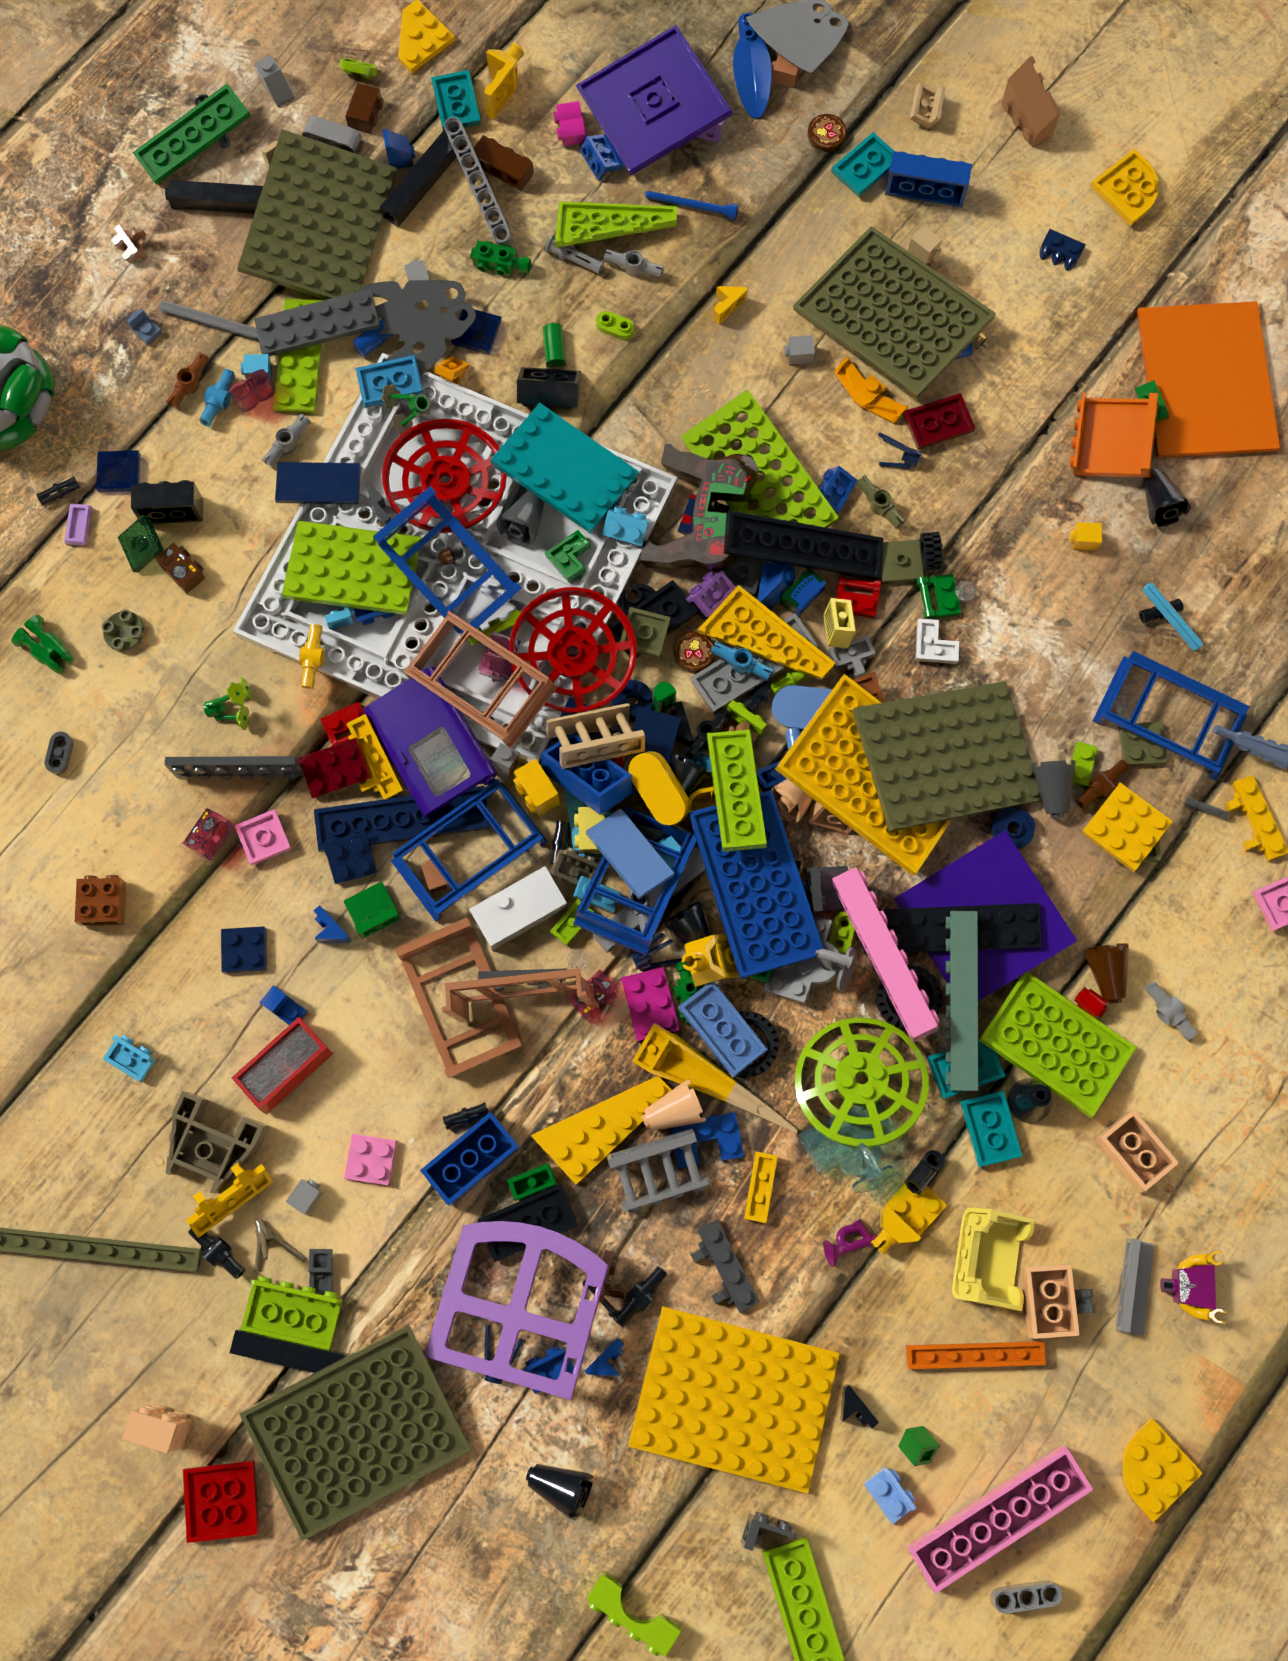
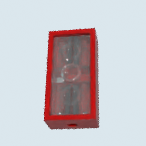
(282, 1066)

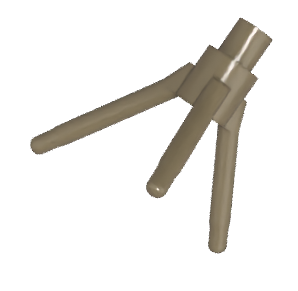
(265, 1236)

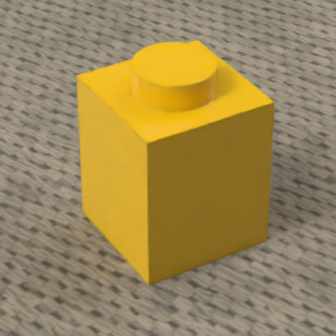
(1086, 536)

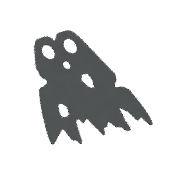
(419, 325)

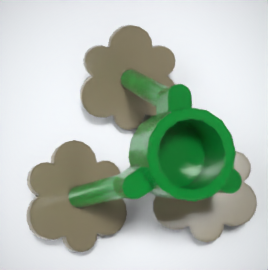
(417, 404)

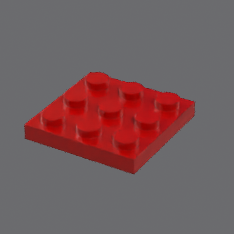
(220, 1501)

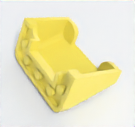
(989, 1257)

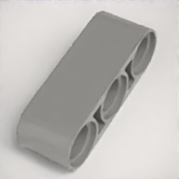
(332, 133)
(1037, 1596)

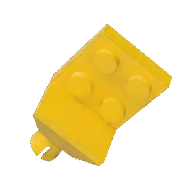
(504, 71)
(710, 960)
(907, 1217)

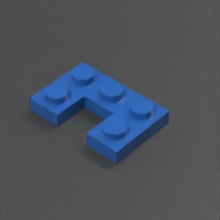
(718, 1127)

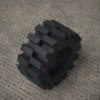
(931, 550)

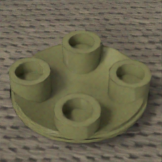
(123, 630)

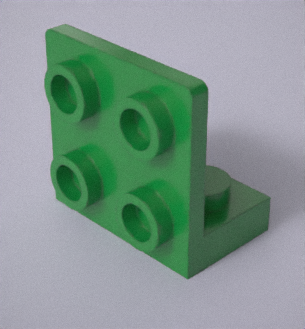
(371, 910)

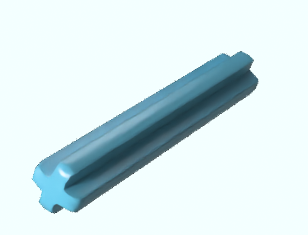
(1172, 616)

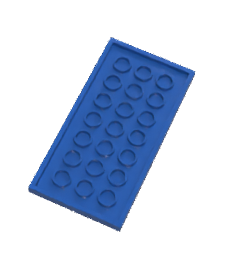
(758, 894)

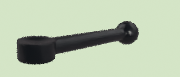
(611, 1312)

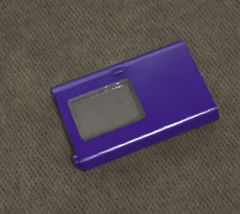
(435, 740)

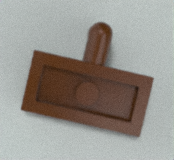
(607, 1289)

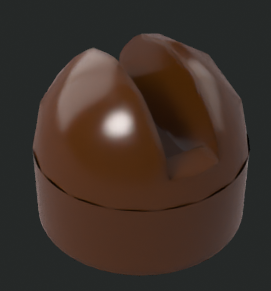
(446, 556)

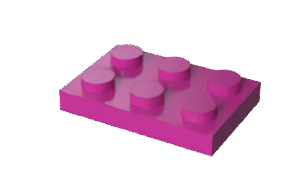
(650, 1002)

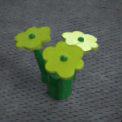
(237, 694)

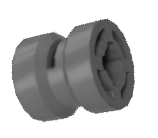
(1086, 1305)

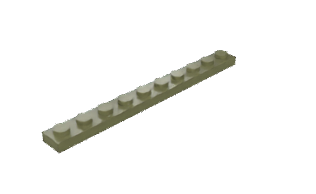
(100, 1249)

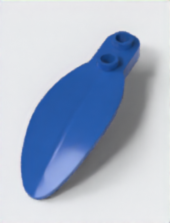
(752, 69)

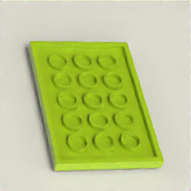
(348, 569)
(1058, 1044)

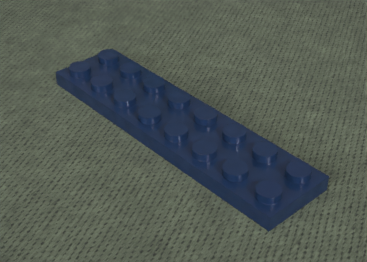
(393, 819)

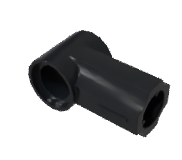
(924, 1171)

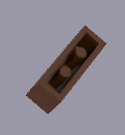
(503, 162)

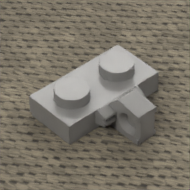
(853, 656)

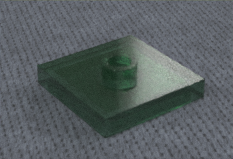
(140, 543)

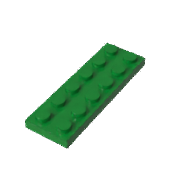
(191, 134)

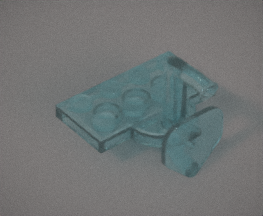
(829, 1154)

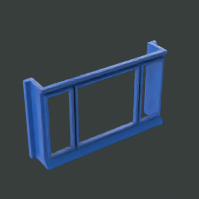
(429, 498)
(1187, 683)
(459, 892)
(618, 932)

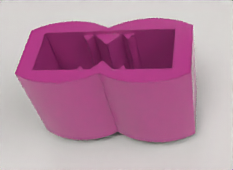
(570, 123)

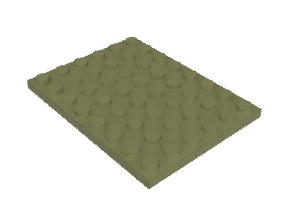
(316, 218)
(894, 312)
(946, 755)
(355, 1432)

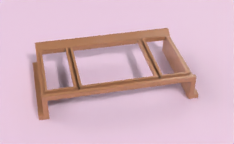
(526, 713)
(431, 941)
(458, 1006)

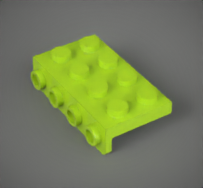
(292, 1313)

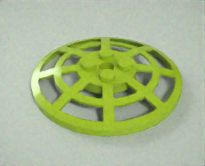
(861, 1094)

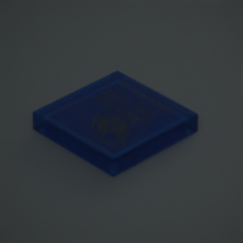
(481, 333)
(117, 470)

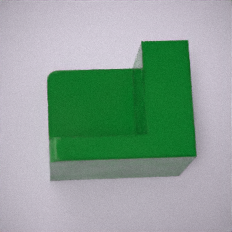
(918, 1445)

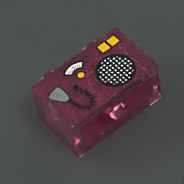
(208, 834)
(604, 993)

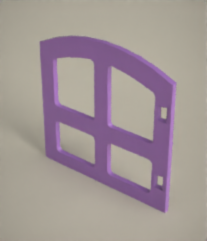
(515, 1315)

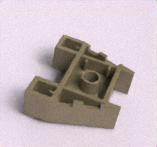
(206, 1148)

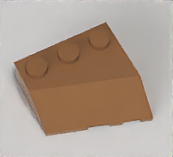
(1030, 104)

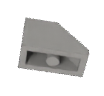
(273, 80)

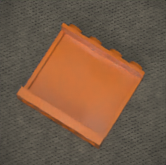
(1114, 436)

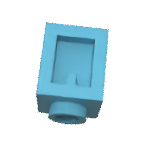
(340, 619)

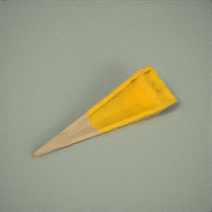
(677, 1061)

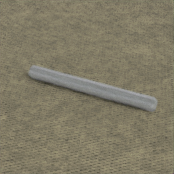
(208, 320)

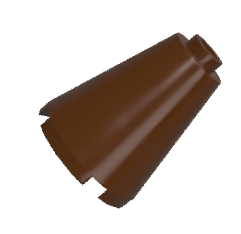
(1110, 970)

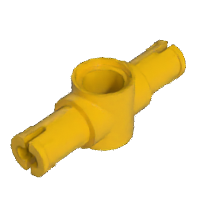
(311, 656)

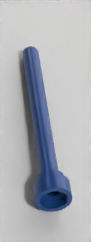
(729, 211)

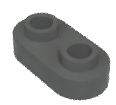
(56, 753)

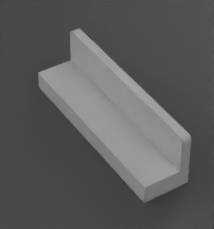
(1134, 1287)

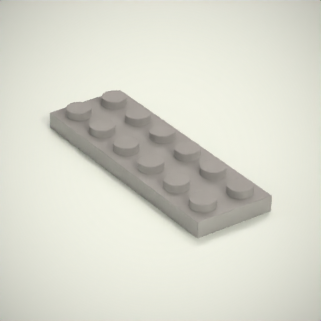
(722, 684)

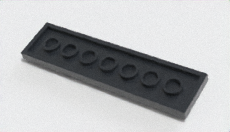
(803, 545)
(998, 927)

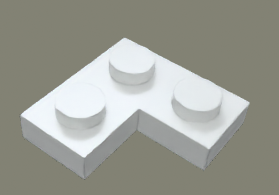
(930, 648)

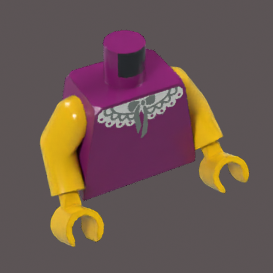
(1195, 1286)

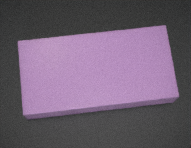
(78, 524)

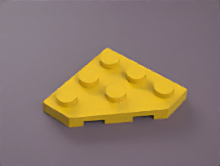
(421, 36)

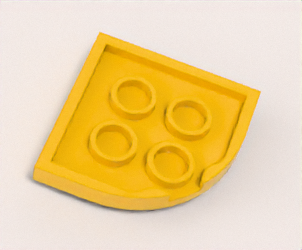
(1128, 187)
(1156, 1470)

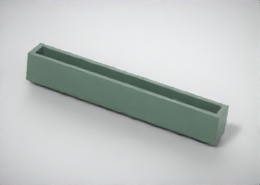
(963, 1001)

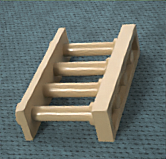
(599, 749)

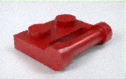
(862, 604)
(336, 723)

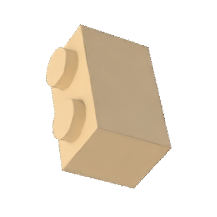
(925, 246)

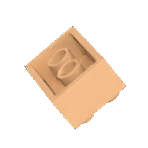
(1136, 1151)
(1049, 1301)
(157, 1428)

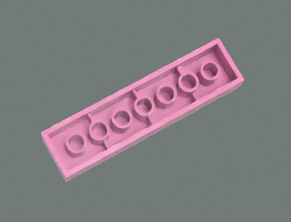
(883, 952)
(999, 1518)

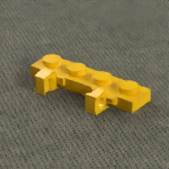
(382, 771)
(1252, 803)
(214, 1210)

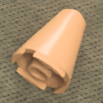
(790, 800)
(674, 1109)

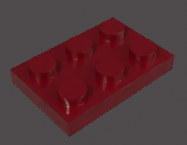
(939, 421)
(335, 767)

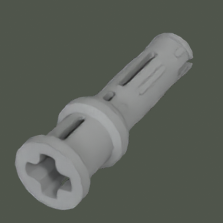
(563, 253)

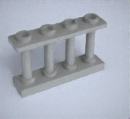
(663, 1148)

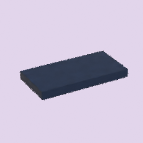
(317, 483)
(659, 733)

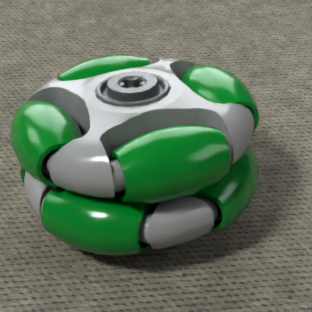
(24, 389)

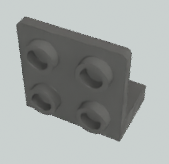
(820, 888)
(752, 1533)

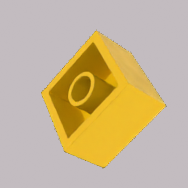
(536, 787)

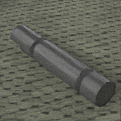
(1207, 808)

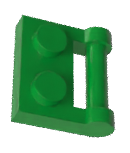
(945, 596)

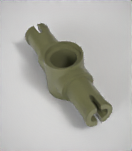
(874, 494)

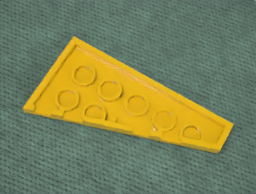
(752, 626)
(592, 1134)

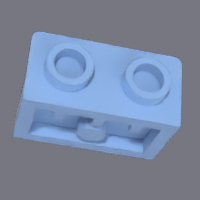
(889, 1494)

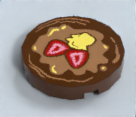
(826, 132)
(693, 651)

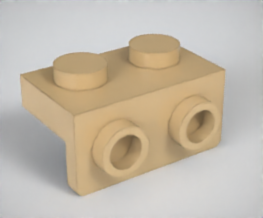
(927, 105)

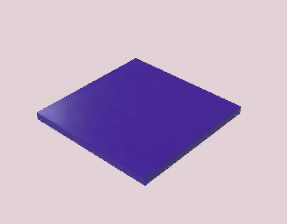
(654, 100)
(992, 876)

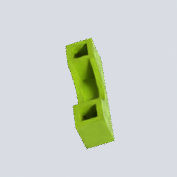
(657, 1632)

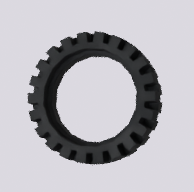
(932, 986)
(772, 1044)

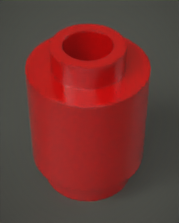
(1091, 1002)

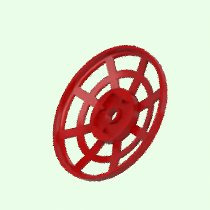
(443, 466)
(579, 638)

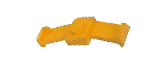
(868, 392)

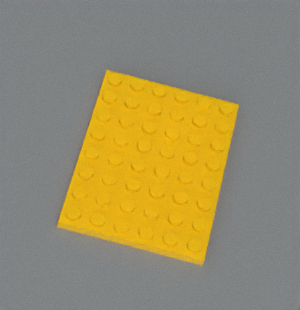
(834, 771)
(734, 1400)

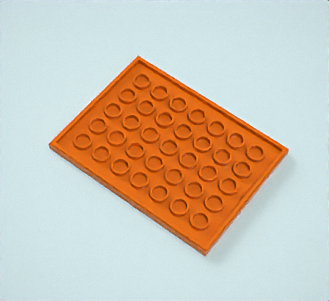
(1210, 378)

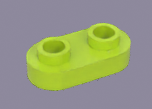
(365, 69)
(613, 326)
(842, 934)

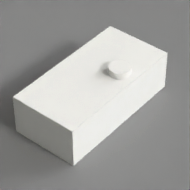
(518, 908)

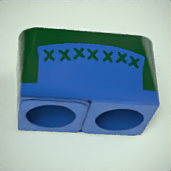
(803, 592)

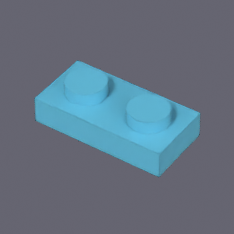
(598, 901)

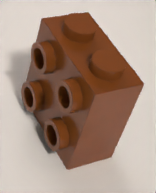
(100, 901)

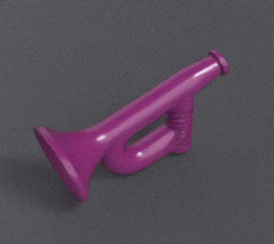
(834, 1251)

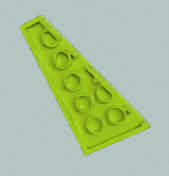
(597, 221)

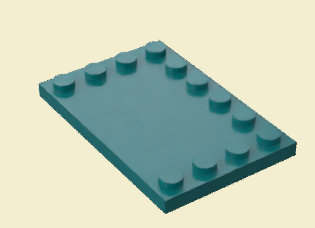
(564, 467)

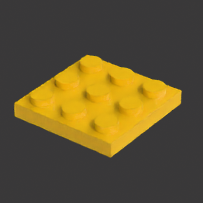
(1126, 827)

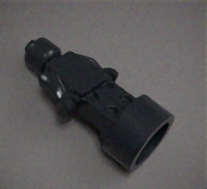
(757, 696)

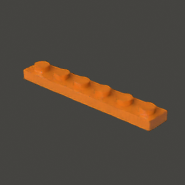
(975, 1355)

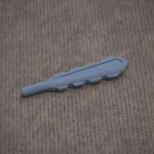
(1257, 746)

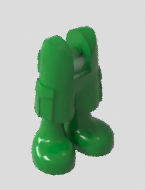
(48, 649)

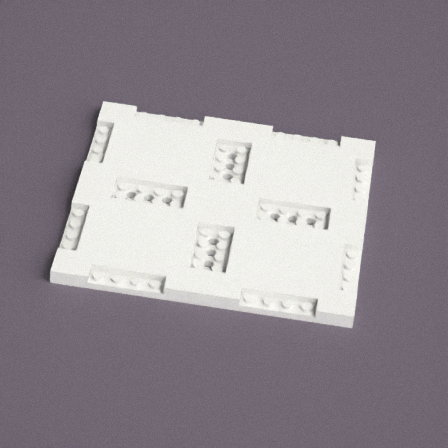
(376, 654)

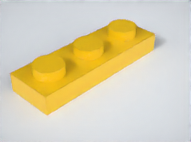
(760, 1187)

